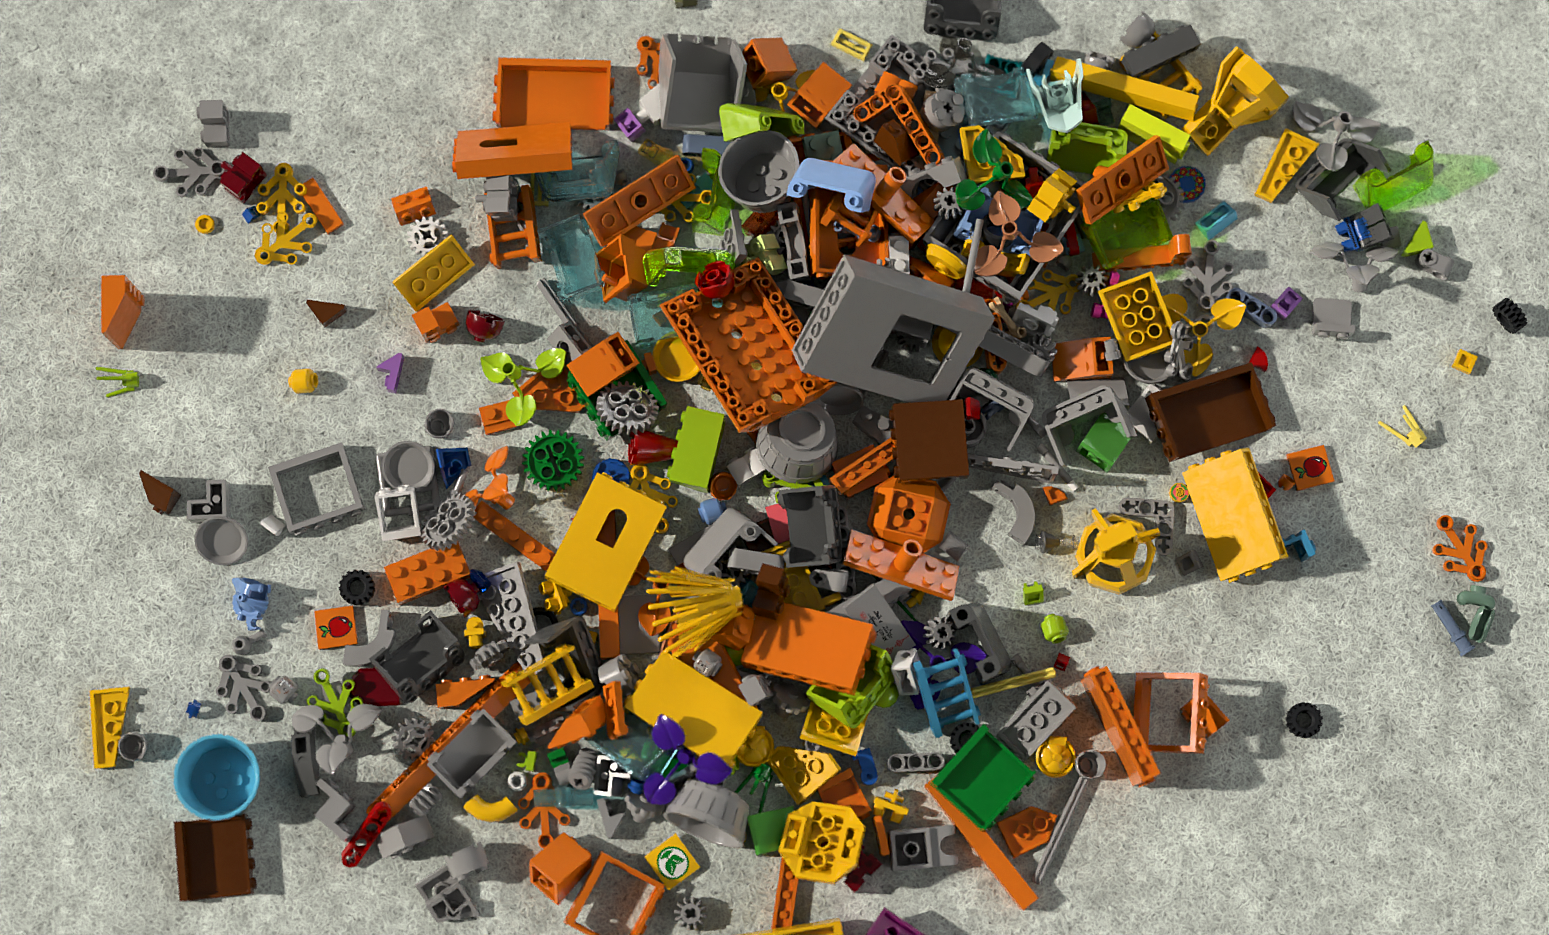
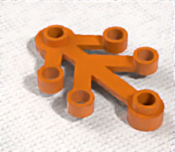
(645, 51)
(1462, 551)
(542, 810)

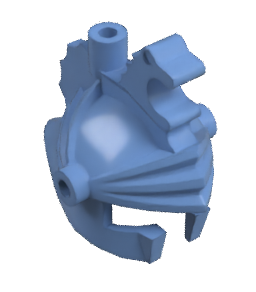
(250, 600)

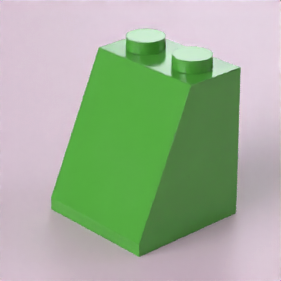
(1103, 443)
(768, 829)

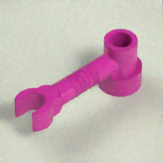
(1098, 309)

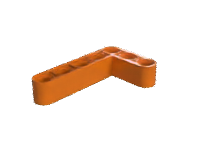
(906, 119)
(1176, 252)

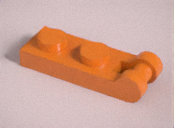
(614, 710)

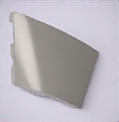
(452, 901)

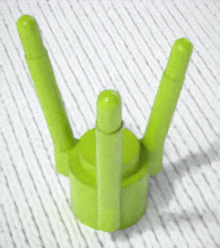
(129, 379)

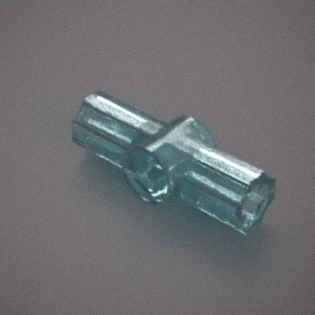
(563, 797)

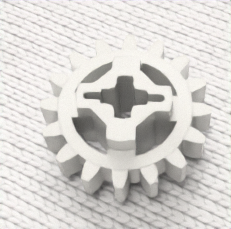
(431, 230)

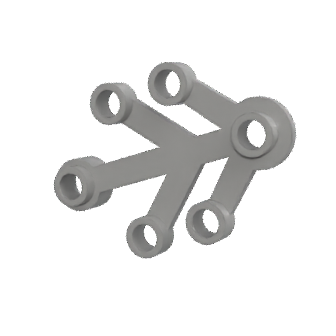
(962, 66)
(194, 172)
(1208, 279)
(1176, 352)
(241, 685)

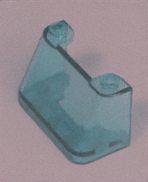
(996, 98)
(588, 179)
(573, 258)
(648, 318)
(634, 750)

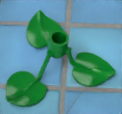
(989, 150)

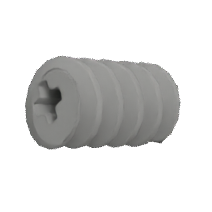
(583, 769)

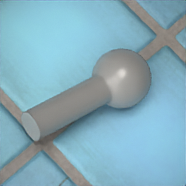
(459, 484)

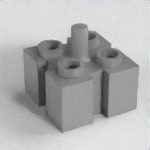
(500, 198)

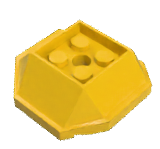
(812, 826)

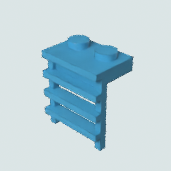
(1304, 547)

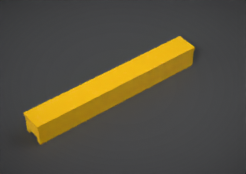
(1129, 89)

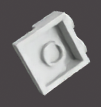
(1035, 321)

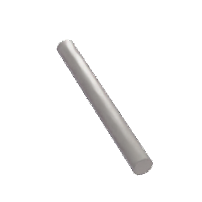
(973, 255)

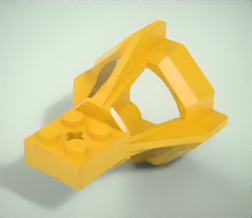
(1230, 108)
(1115, 547)

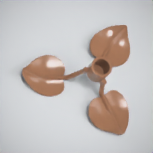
(1004, 211)

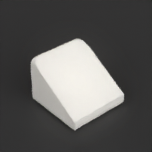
(273, 525)

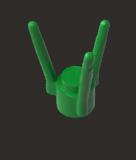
(761, 774)

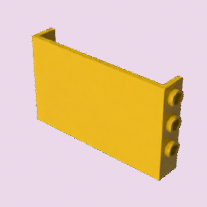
(1235, 514)
(706, 712)

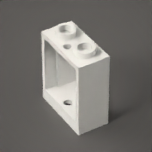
(401, 531)

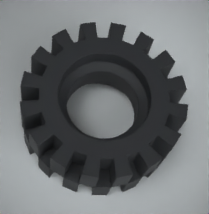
(1509, 315)
(345, 584)
(1314, 714)
(957, 733)

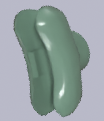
(1476, 596)
(1481, 624)

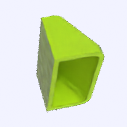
(696, 448)

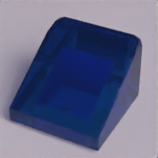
(480, 580)

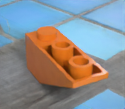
(455, 694)

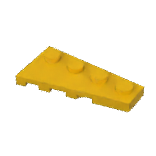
(1285, 162)
(107, 722)

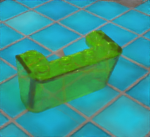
(1127, 232)

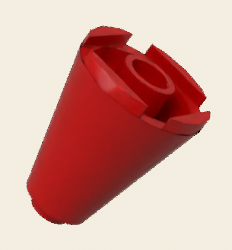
(650, 448)

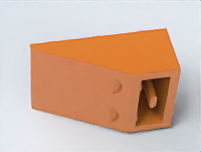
(819, 95)
(1081, 360)
(603, 364)
(581, 723)

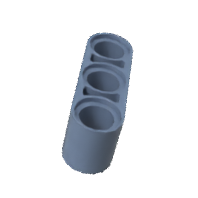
(695, 143)
(1260, 308)

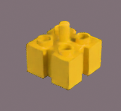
(1053, 196)

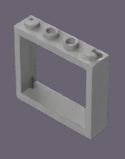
(308, 459)

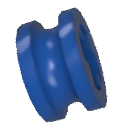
(583, 602)

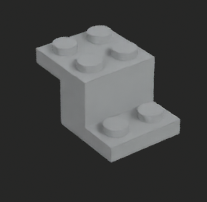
(335, 809)

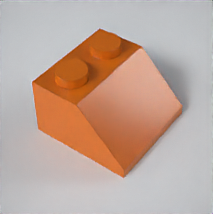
(736, 631)
(1214, 716)

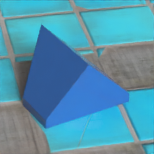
(451, 462)

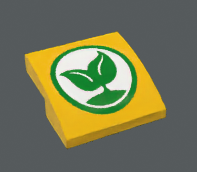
(672, 861)

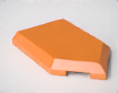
(1027, 829)

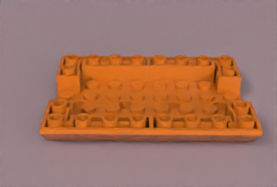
(768, 335)

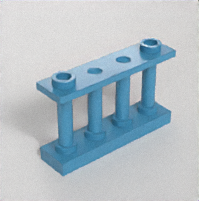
(927, 690)

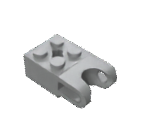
(926, 848)

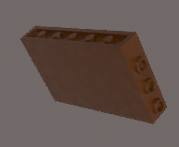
(1210, 412)

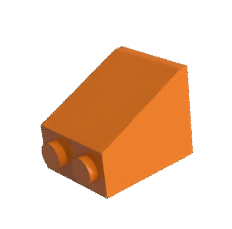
(768, 61)
(559, 867)

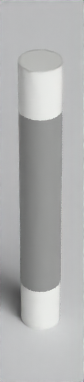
(1053, 462)

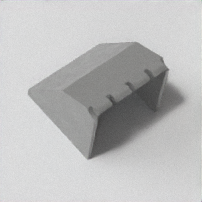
(698, 80)

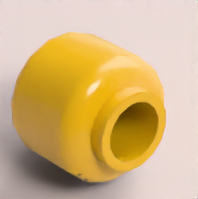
(303, 381)

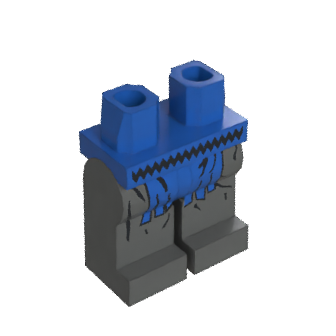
(1365, 229)

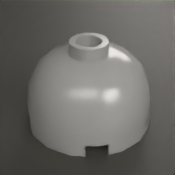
(1139, 32)

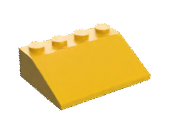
(1138, 316)

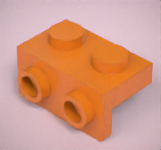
(413, 206)

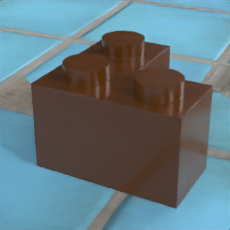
(771, 592)

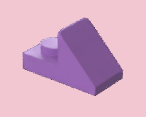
(629, 125)
(1286, 303)
(394, 367)

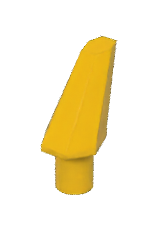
(917, 597)

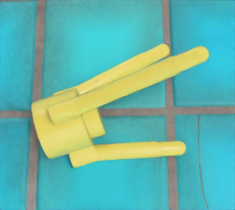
(1416, 435)

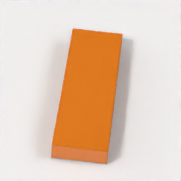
(321, 206)

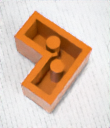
(436, 322)

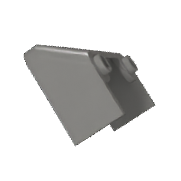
(1019, 403)
(1062, 417)
(719, 538)

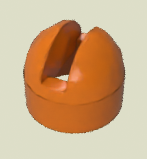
(1286, 481)

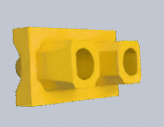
(557, 596)
(475, 632)
(898, 810)

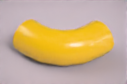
(489, 811)

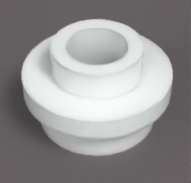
(511, 781)

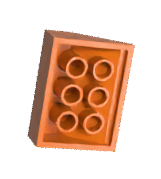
(119, 308)

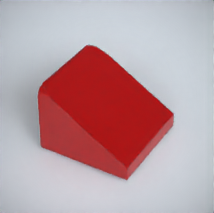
(972, 409)

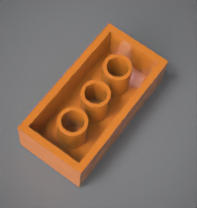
(426, 572)

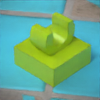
(1033, 594)
(530, 760)

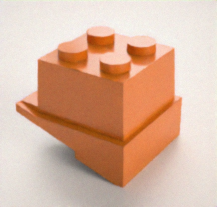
(623, 268)

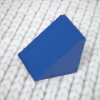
(249, 214)

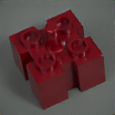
(242, 177)
(865, 864)

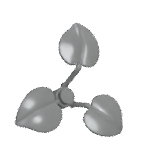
(1332, 156)
(1360, 275)
(332, 756)

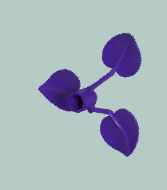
(971, 652)
(709, 765)

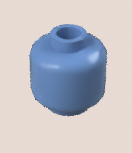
(711, 510)

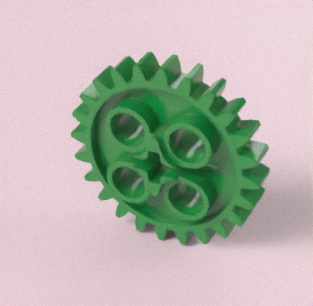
(569, 454)

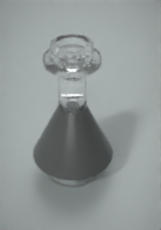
(1047, 542)

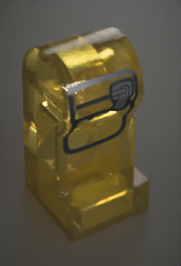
(654, 152)

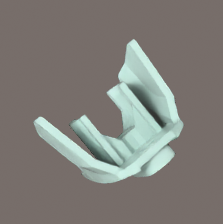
(1060, 99)

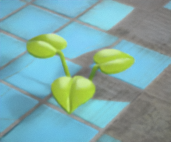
(500, 365)

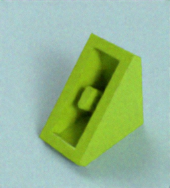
(1419, 241)

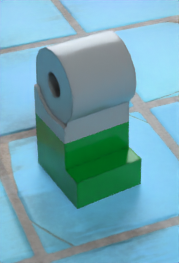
(560, 765)

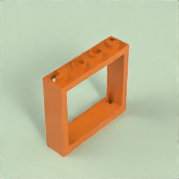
(1199, 706)
(648, 910)

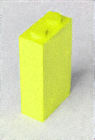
(1142, 126)

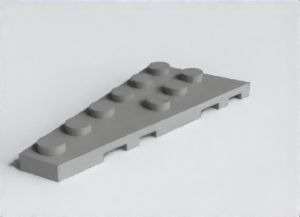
(1010, 467)
(512, 613)

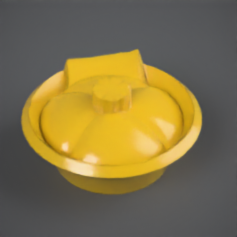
(758, 749)
(1055, 757)

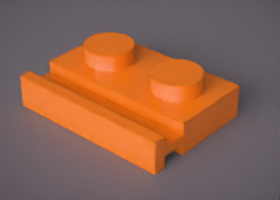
(495, 418)

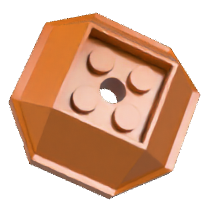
(921, 496)

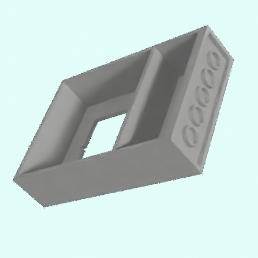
(860, 313)

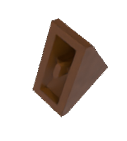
(326, 311)

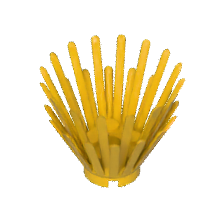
(710, 611)

